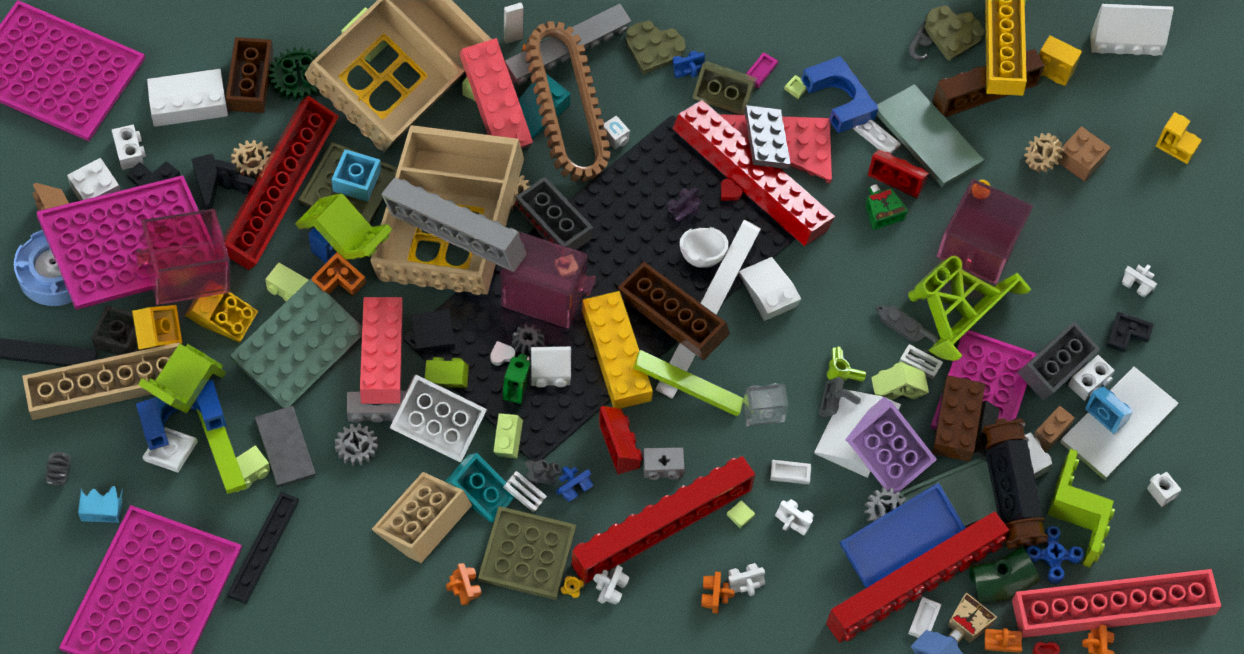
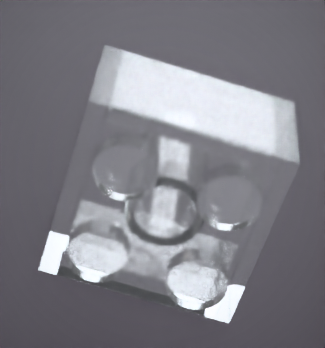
(765, 404)

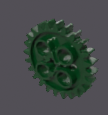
(282, 76)

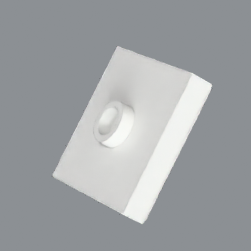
(174, 454)

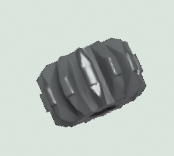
(527, 338)
(58, 468)

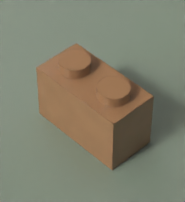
(1054, 428)

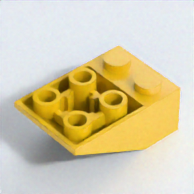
(223, 314)

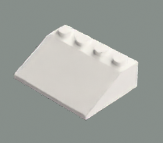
(1131, 29)
(187, 97)
(437, 418)
(833, 442)

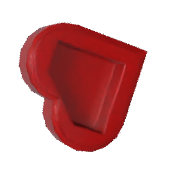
(730, 191)
(1043, 648)

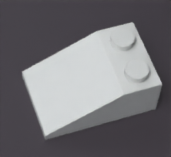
(770, 288)

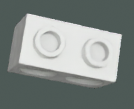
(128, 147)
(1089, 376)

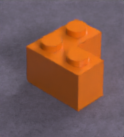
(339, 272)

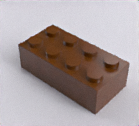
(249, 75)
(958, 418)

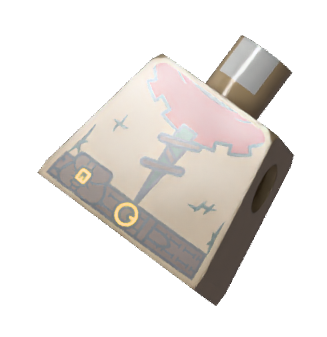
(970, 620)

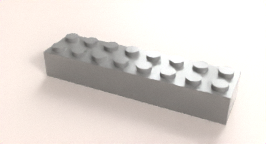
(454, 224)

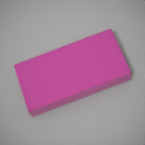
(762, 68)

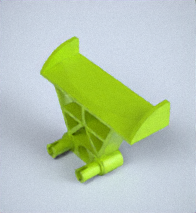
(952, 270)

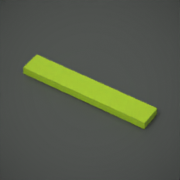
(688, 383)
(224, 458)

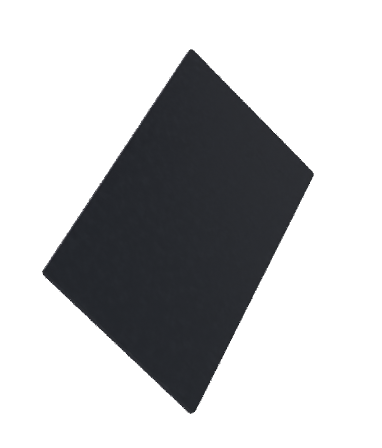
(629, 228)

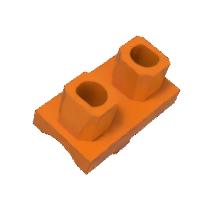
(713, 583)
(461, 586)
(1003, 640)
(1098, 641)

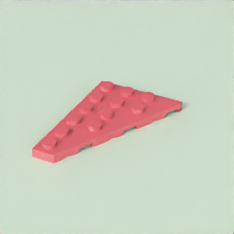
(806, 141)

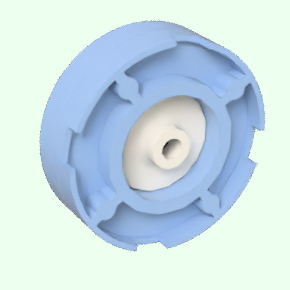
(39, 273)

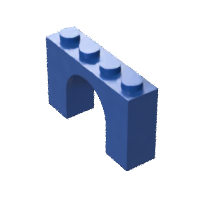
(837, 74)
(155, 412)

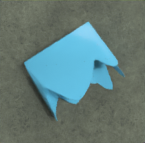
(99, 507)

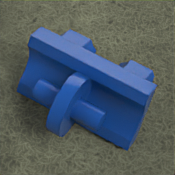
(688, 65)
(567, 489)

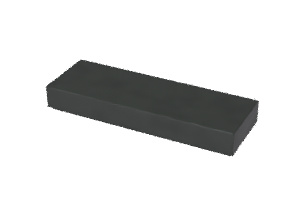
(988, 415)

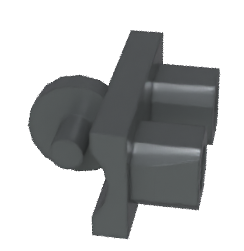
(542, 472)

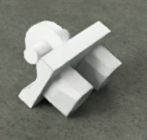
(1132, 275)
(794, 518)
(615, 577)
(748, 580)

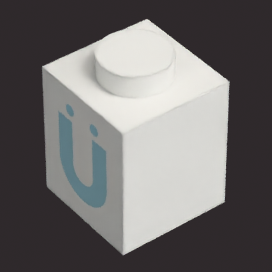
(616, 132)

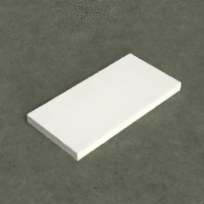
(1103, 449)

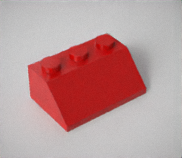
(897, 173)
(619, 439)

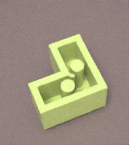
(900, 381)

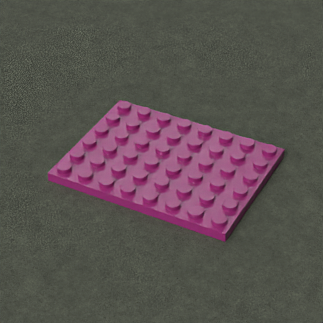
(61, 70)
(99, 238)
(152, 589)

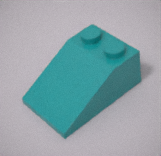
(530, 109)
(481, 486)

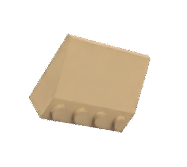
(422, 516)

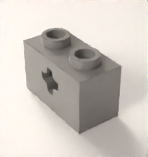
(671, 457)

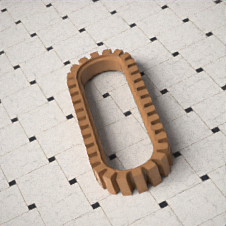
(586, 94)

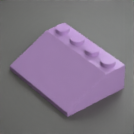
(889, 446)

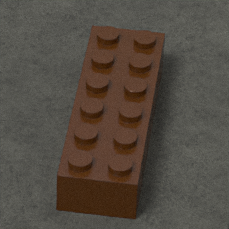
(969, 88)
(674, 311)

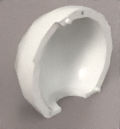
(703, 246)

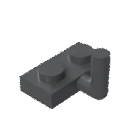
(832, 393)

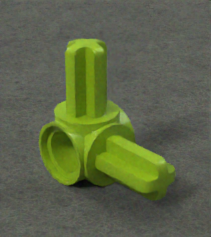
(840, 367)

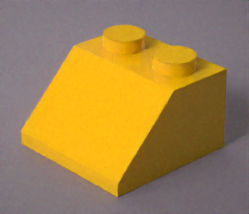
(157, 326)

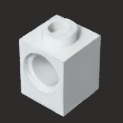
(1160, 495)

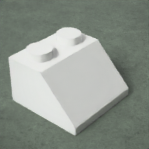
(550, 366)

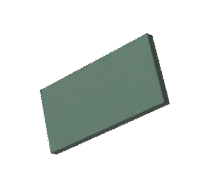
(928, 135)
(966, 488)

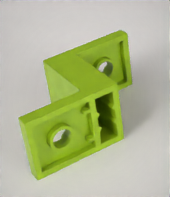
(344, 227)
(183, 377)
(1081, 508)

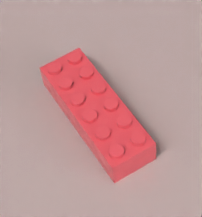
(495, 92)
(381, 350)

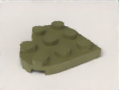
(953, 32)
(652, 47)

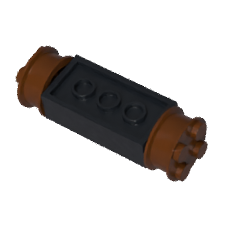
(1014, 483)

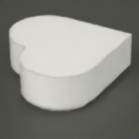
(501, 353)

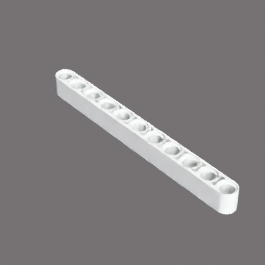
(716, 292)

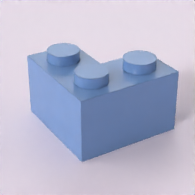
(935, 643)

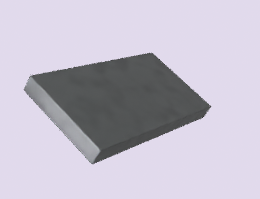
(285, 446)

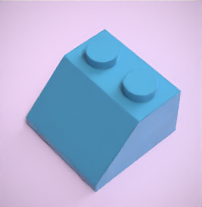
(1108, 409)

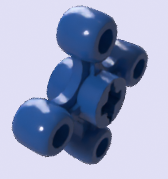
(1058, 551)

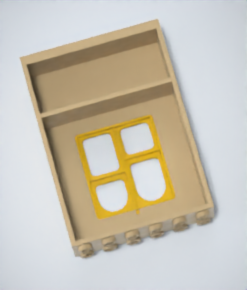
(423, 35)
(458, 167)

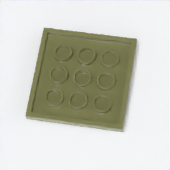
(321, 183)
(527, 553)

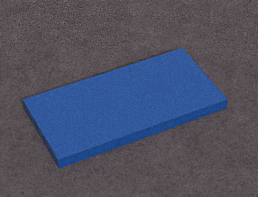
(902, 535)

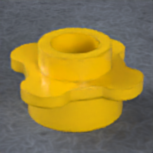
(572, 581)

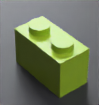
(447, 373)

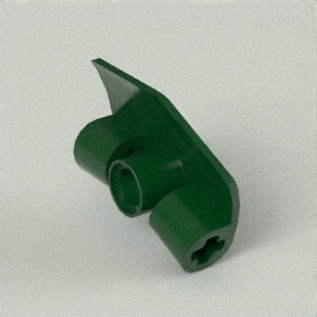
(1017, 576)

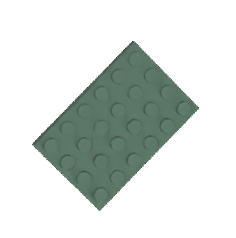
(297, 344)

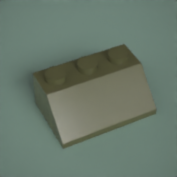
(724, 87)

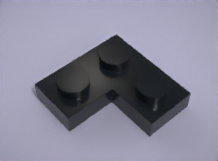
(142, 175)
(230, 179)
(1126, 327)

